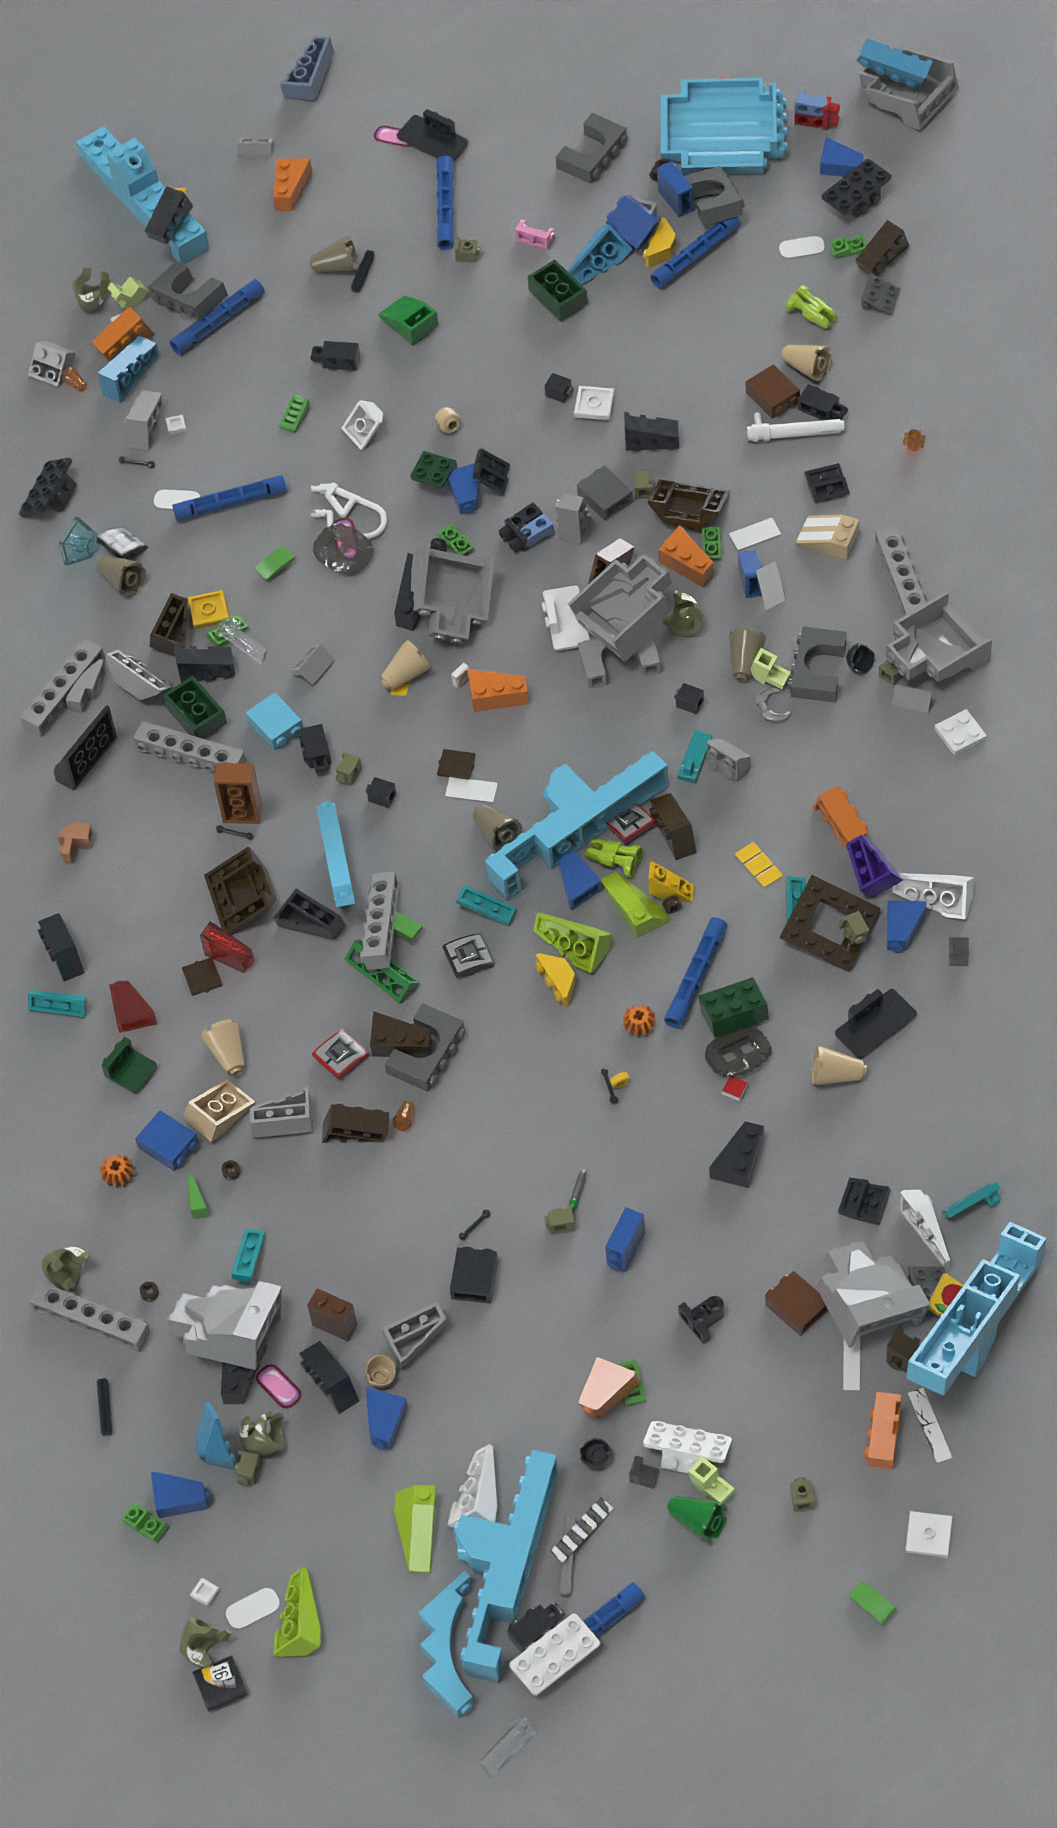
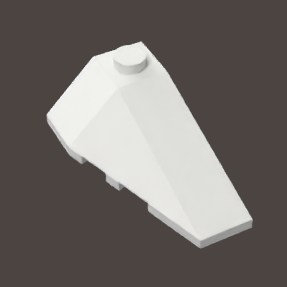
(943, 893)
(920, 1214)
(479, 1492)

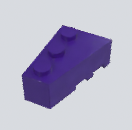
(871, 867)

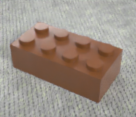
(238, 793)

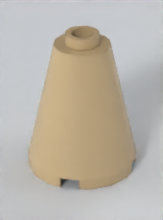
(808, 359)
(404, 666)
(225, 1045)
(835, 1067)

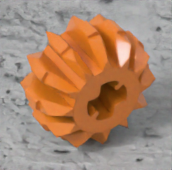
(639, 1020)
(123, 1168)

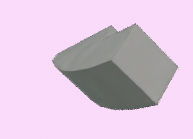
(86, 687)

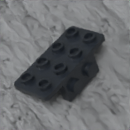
(433, 135)
(857, 189)
(51, 487)
(874, 1021)

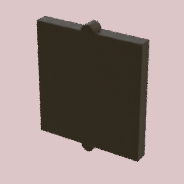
(456, 764)
(201, 976)

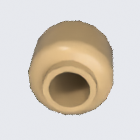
(447, 420)

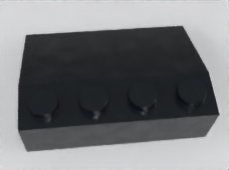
(86, 750)

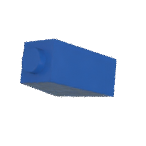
(838, 159)
(464, 489)
(748, 565)
(578, 879)
(903, 923)
(384, 1417)
(178, 1495)

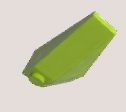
(635, 907)
(578, 942)
(416, 1522)
(300, 1623)

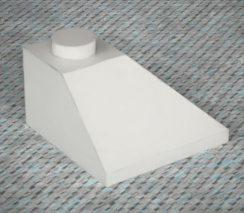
(363, 423)

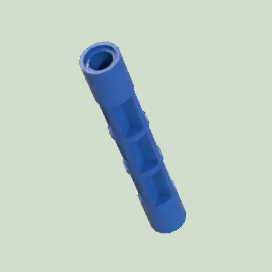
(445, 209)
(692, 252)
(217, 316)
(229, 498)
(695, 973)
(614, 1609)

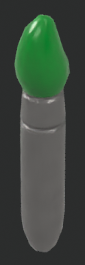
(577, 1189)

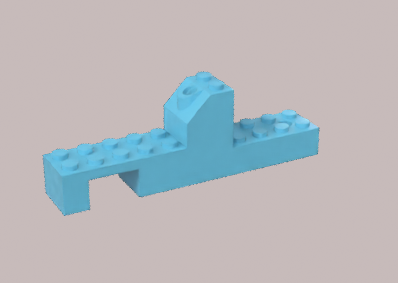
(135, 182)
(574, 818)
(970, 1322)
(504, 1560)

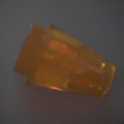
(73, 378)
(403, 1117)

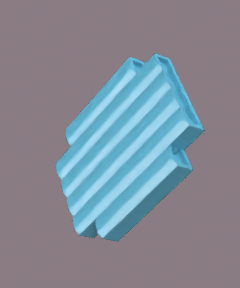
(723, 125)

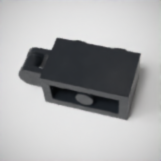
(337, 355)
(821, 404)
(316, 748)
(534, 1625)

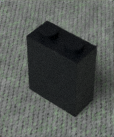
(474, 1275)

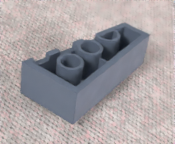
(310, 69)

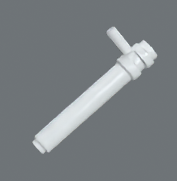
(766, 432)

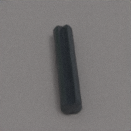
(362, 271)
(104, 1406)

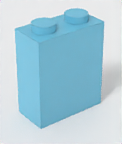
(274, 721)

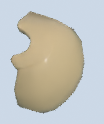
(380, 1371)

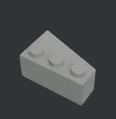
(142, 419)
(572, 518)
(282, 1116)
(413, 1332)

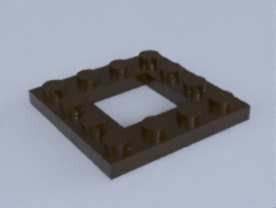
(805, 939)

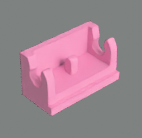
(533, 236)

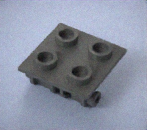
(879, 294)
(925, 1277)

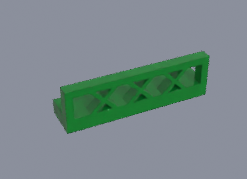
(394, 973)

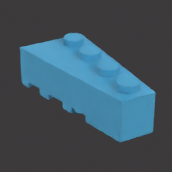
(894, 63)
(127, 368)

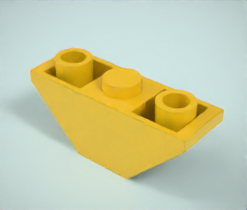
(660, 245)
(666, 883)
(557, 975)

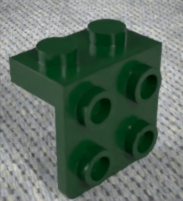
(433, 469)
(128, 1066)

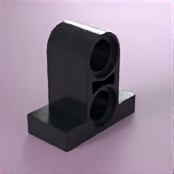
(702, 1311)

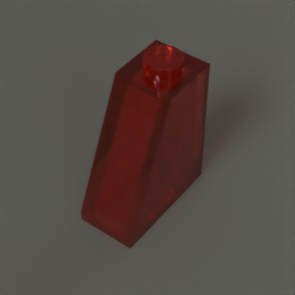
(225, 948)
(130, 1008)

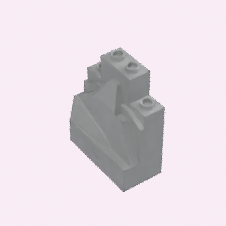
(912, 105)
(451, 591)
(623, 604)
(936, 641)
(868, 1292)
(226, 1322)

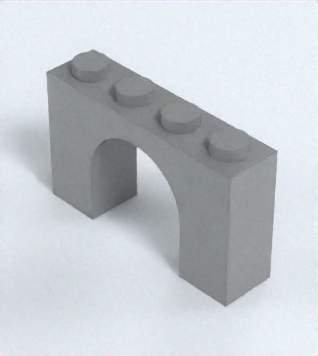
(594, 652)

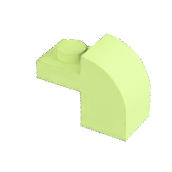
(129, 294)
(765, 670)
(708, 1483)

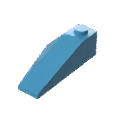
(599, 254)
(212, 1442)

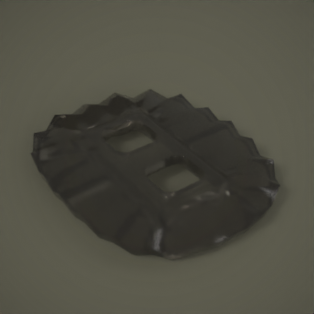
(335, 559)
(731, 1043)

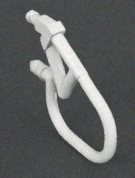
(330, 491)

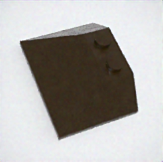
(686, 503)
(240, 890)

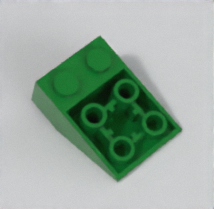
(410, 318)

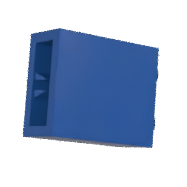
(675, 189)
(632, 221)
(167, 1140)
(625, 1239)

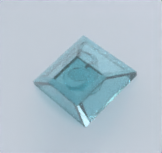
(78, 542)

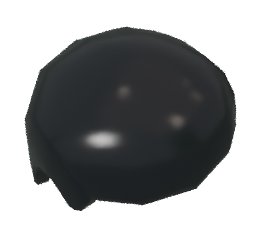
(860, 658)
(595, 1453)

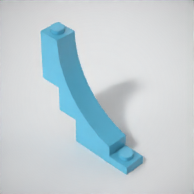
(335, 854)
(440, 1619)

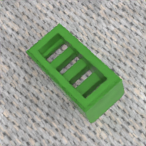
(299, 403)
(197, 1204)
(632, 1365)

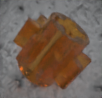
(914, 440)

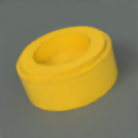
(620, 1080)

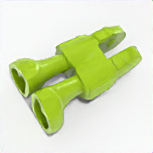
(816, 311)
(610, 852)

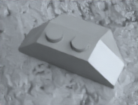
(136, 676)

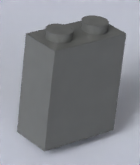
(604, 493)

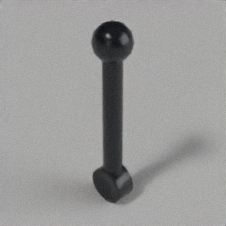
(150, 464)
(220, 829)
(613, 1099)
(485, 1214)

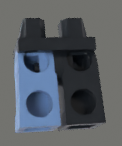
(526, 528)

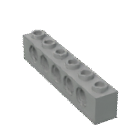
(899, 569)
(54, 694)
(181, 744)
(380, 920)
(132, 1339)

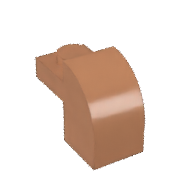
(74, 836)

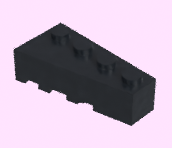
(404, 613)

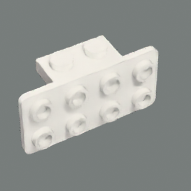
(560, 619)
(685, 1446)
(554, 1654)

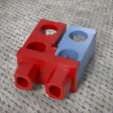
(815, 111)

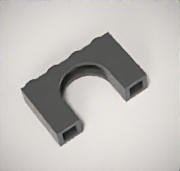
(589, 166)
(718, 208)
(194, 304)
(814, 643)
(424, 1071)

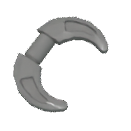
(766, 714)

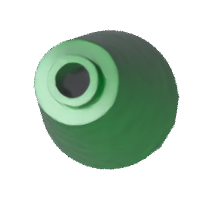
(700, 1516)

